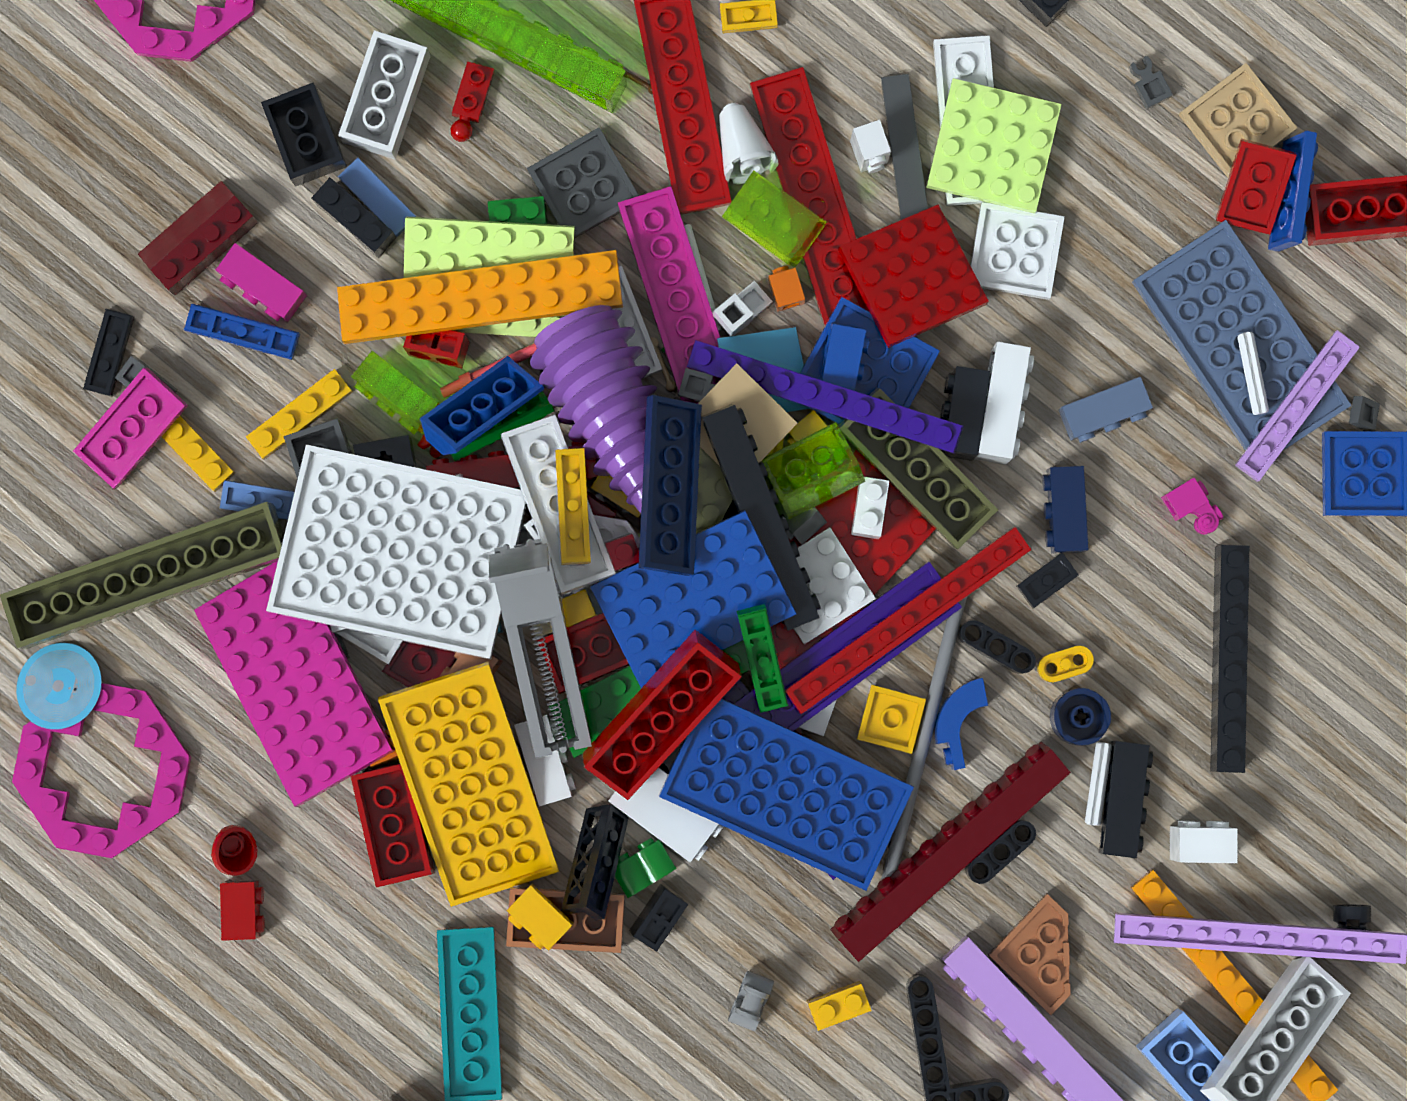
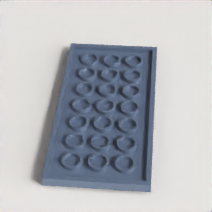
(1203, 304)

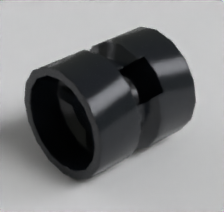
(1352, 912)

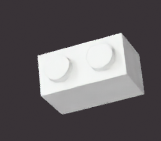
(870, 147)
(870, 508)

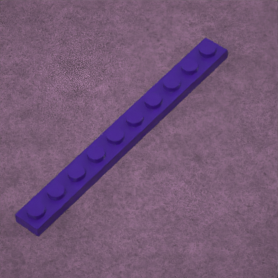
(830, 398)

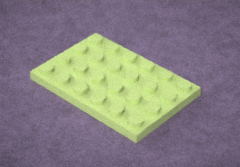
(460, 245)

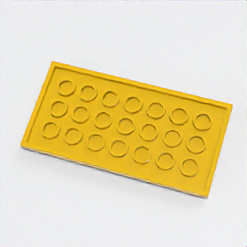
(468, 783)

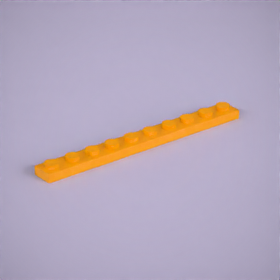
(1227, 980)

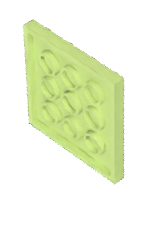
(993, 145)

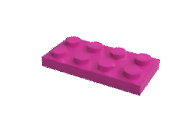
(130, 428)

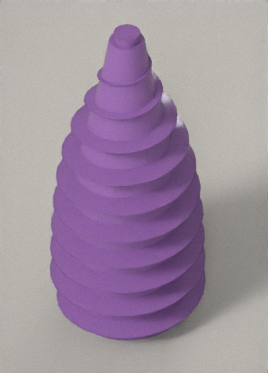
(600, 392)

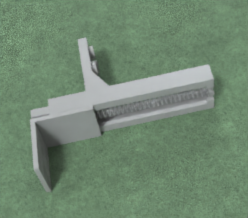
(527, 598)

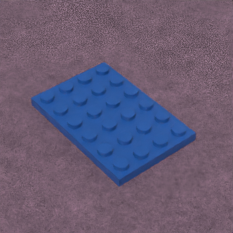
(659, 610)

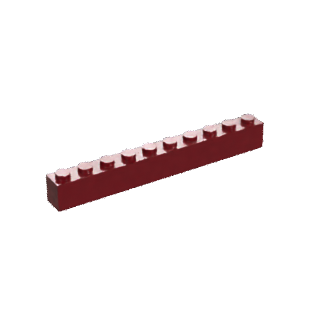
(949, 850)

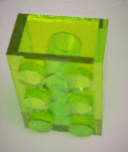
(774, 219)
(393, 391)
(813, 470)

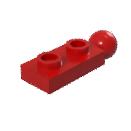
(470, 99)

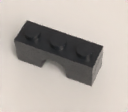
(354, 217)

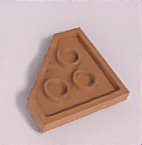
(1038, 954)

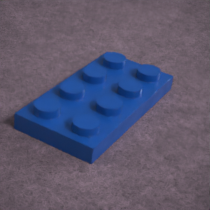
(1289, 224)

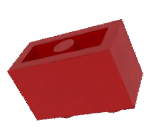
(241, 910)

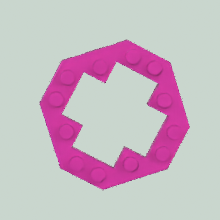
(209, 28)
(135, 820)

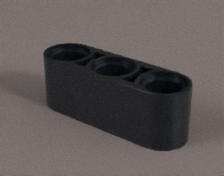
(1011, 648)
(1013, 846)

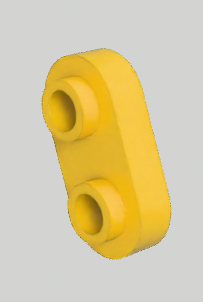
(1064, 664)

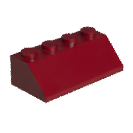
(197, 238)

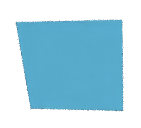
(773, 347)

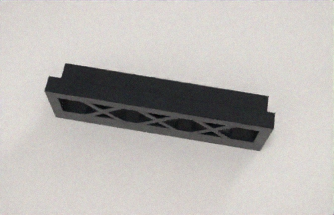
(600, 859)

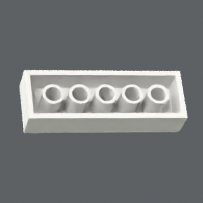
(1278, 1035)

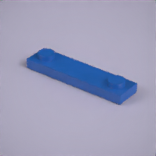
(242, 331)

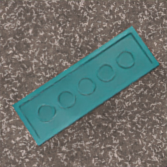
(469, 1014)

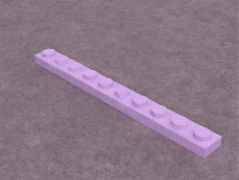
(1260, 938)

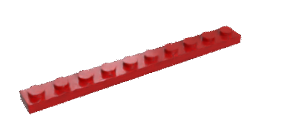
(907, 620)

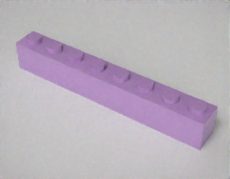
(1025, 1024)

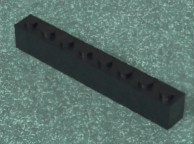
(750, 493)
(1229, 659)

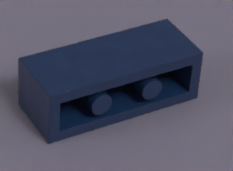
(1066, 509)

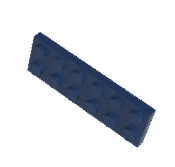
(670, 486)

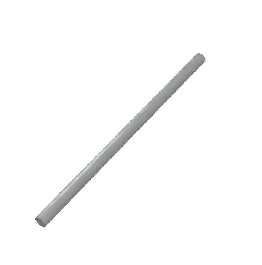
(924, 737)

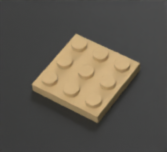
(1236, 111)

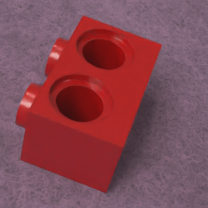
(439, 347)

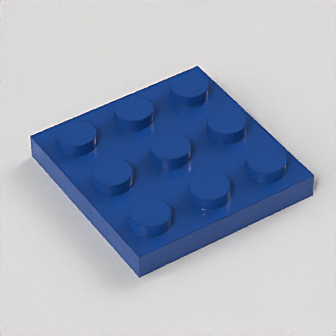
(1364, 473)

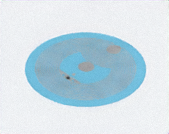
(58, 686)

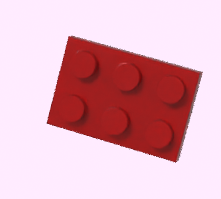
(1255, 186)

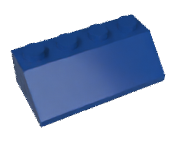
(479, 406)

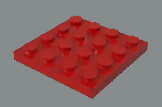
(913, 275)

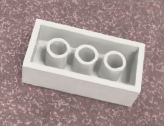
(384, 95)
(1006, 392)

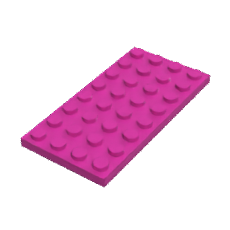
(294, 689)

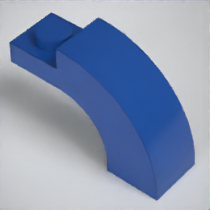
(950, 718)

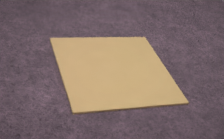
(764, 416)

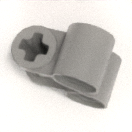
(750, 1000)

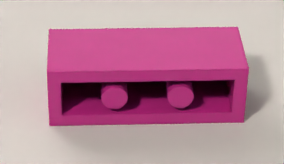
(260, 283)

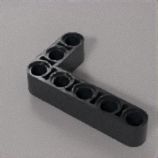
(937, 1056)

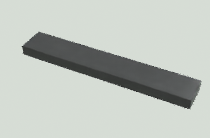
(904, 145)

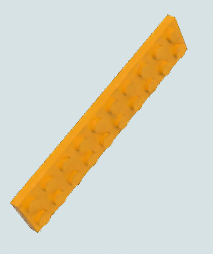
(478, 297)

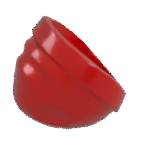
(234, 850)

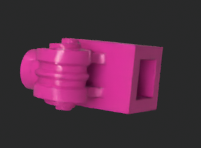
(1192, 499)

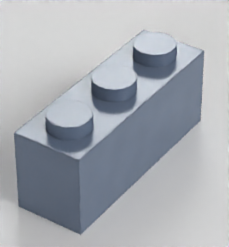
(1106, 410)

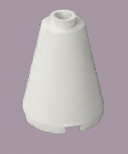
(743, 145)

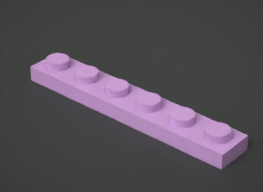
(1297, 406)

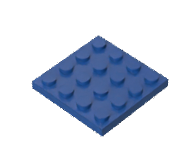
(894, 369)

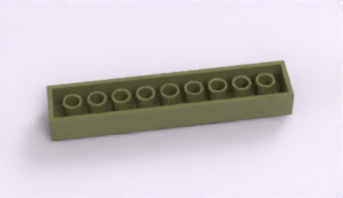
(144, 576)

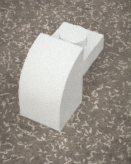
(742, 308)

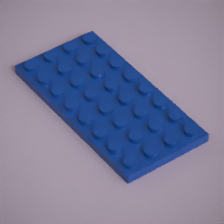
(787, 792)

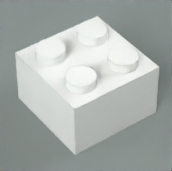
(1203, 844)

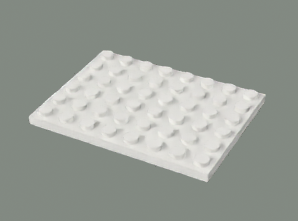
(395, 551)

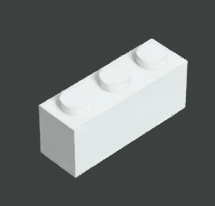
(546, 772)

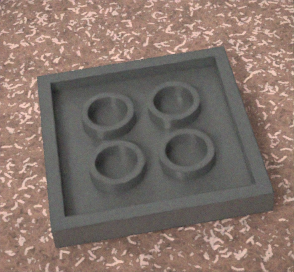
(583, 182)

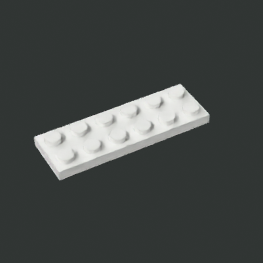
(963, 60)
(534, 464)

